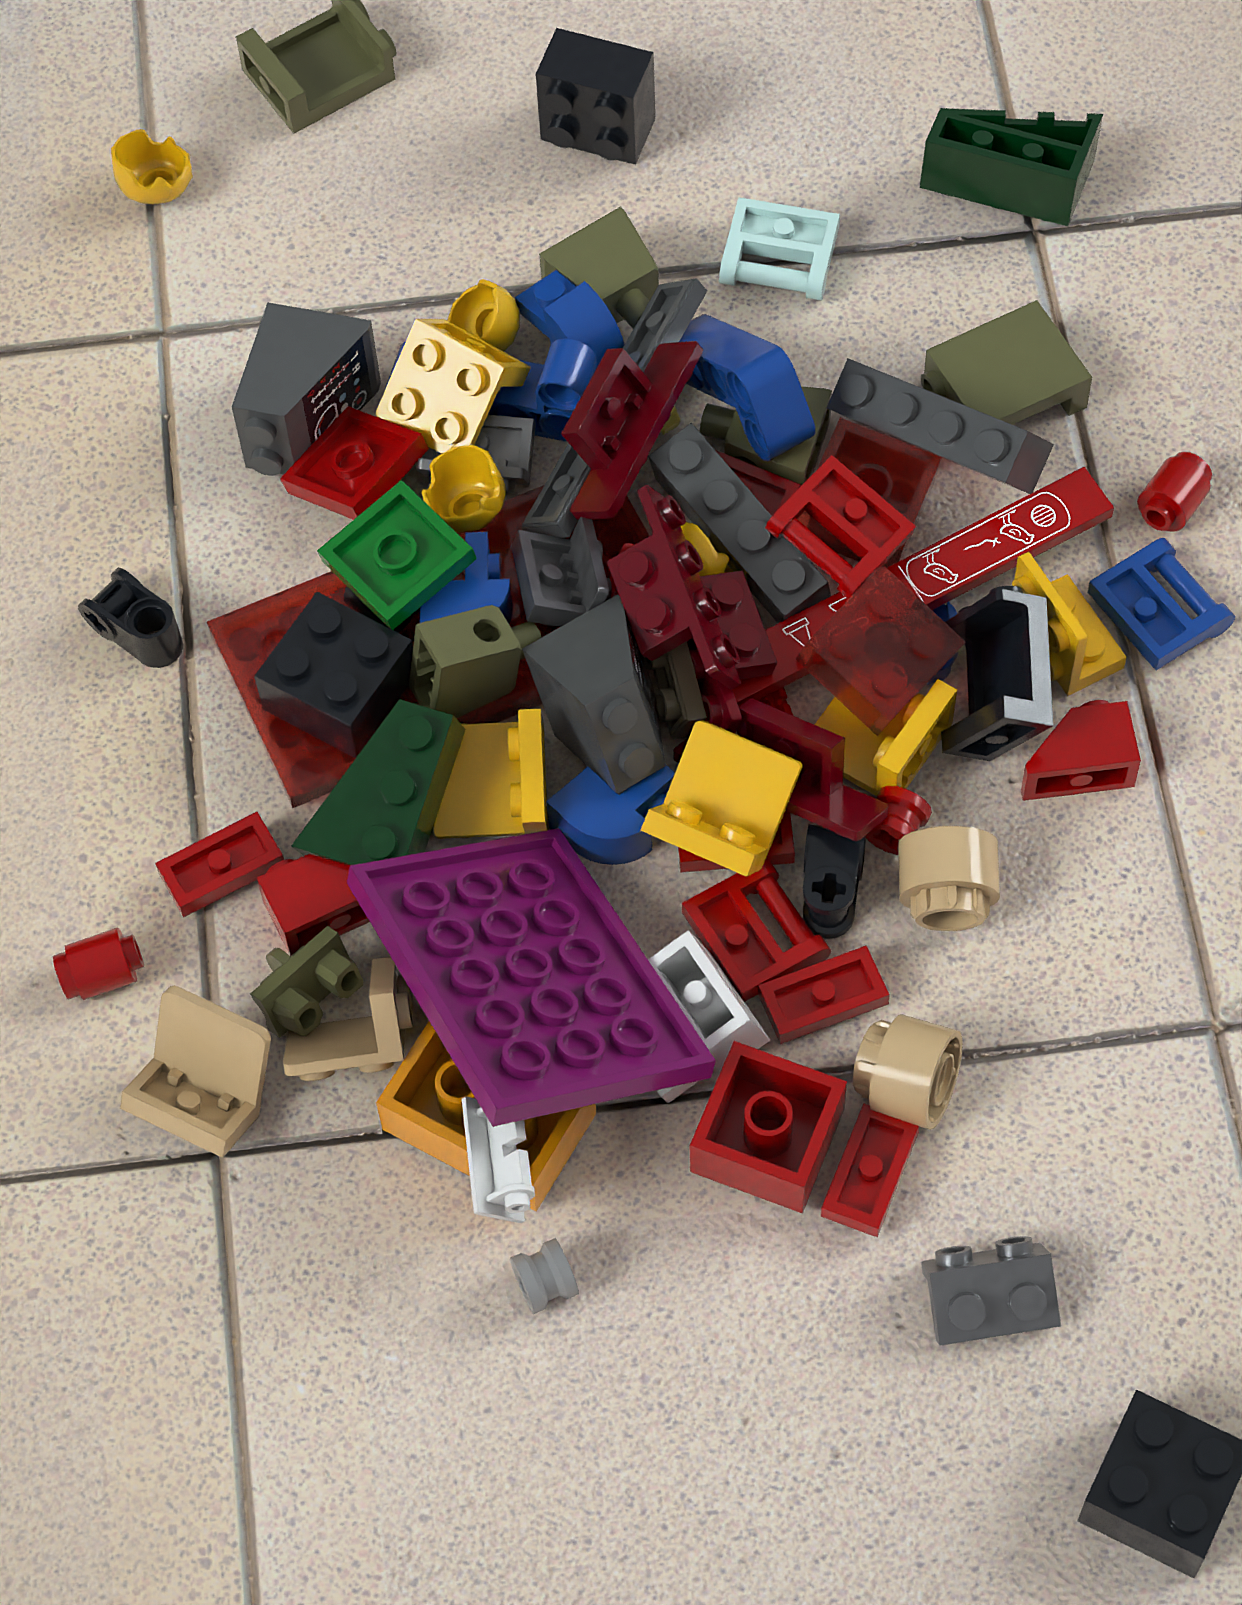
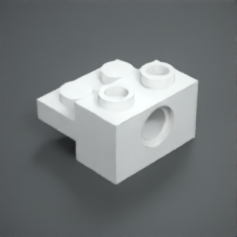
(706, 1000)

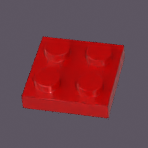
(354, 463)

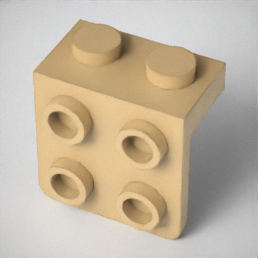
(361, 1042)
(202, 1073)

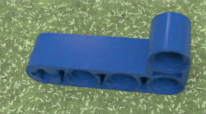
(754, 380)
(549, 389)

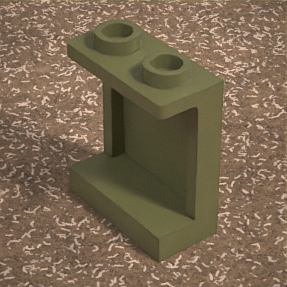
(319, 63)
(1009, 367)

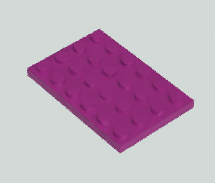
(529, 976)

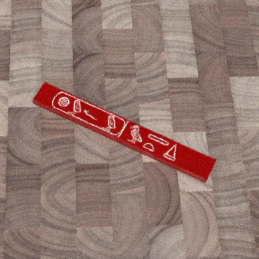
(953, 565)

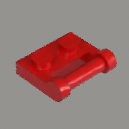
(852, 515)
(739, 937)

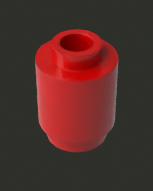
(1175, 492)
(98, 964)

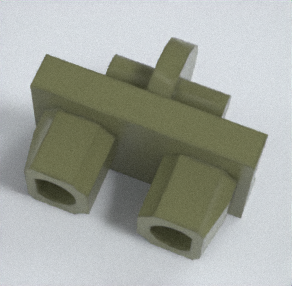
(303, 980)

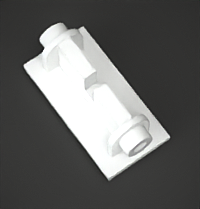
(496, 1167)

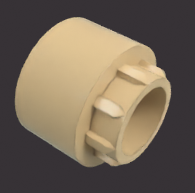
(949, 876)
(908, 1069)

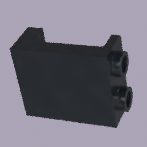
(1004, 674)

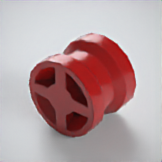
(905, 814)

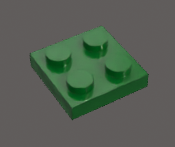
(396, 555)

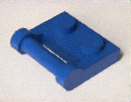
(1147, 610)

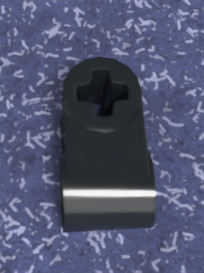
(128, 614)
(831, 874)

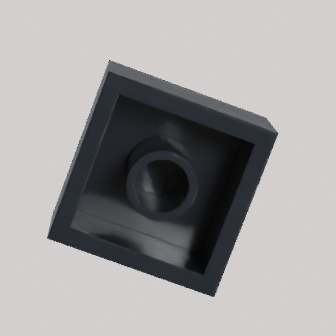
(596, 96)
(335, 674)
(1164, 1484)

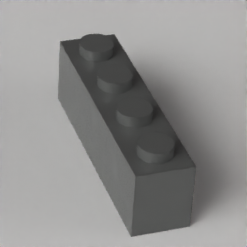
(940, 426)
(736, 524)

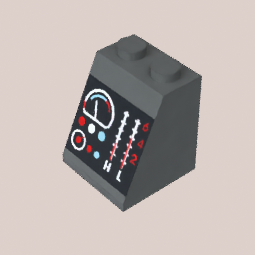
(300, 381)
(600, 694)

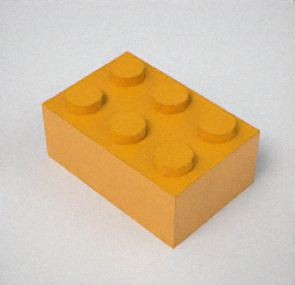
(427, 1112)

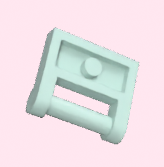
(780, 234)

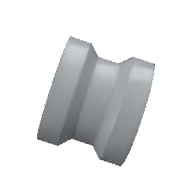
(544, 1275)

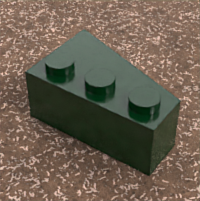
(1011, 163)
(389, 792)

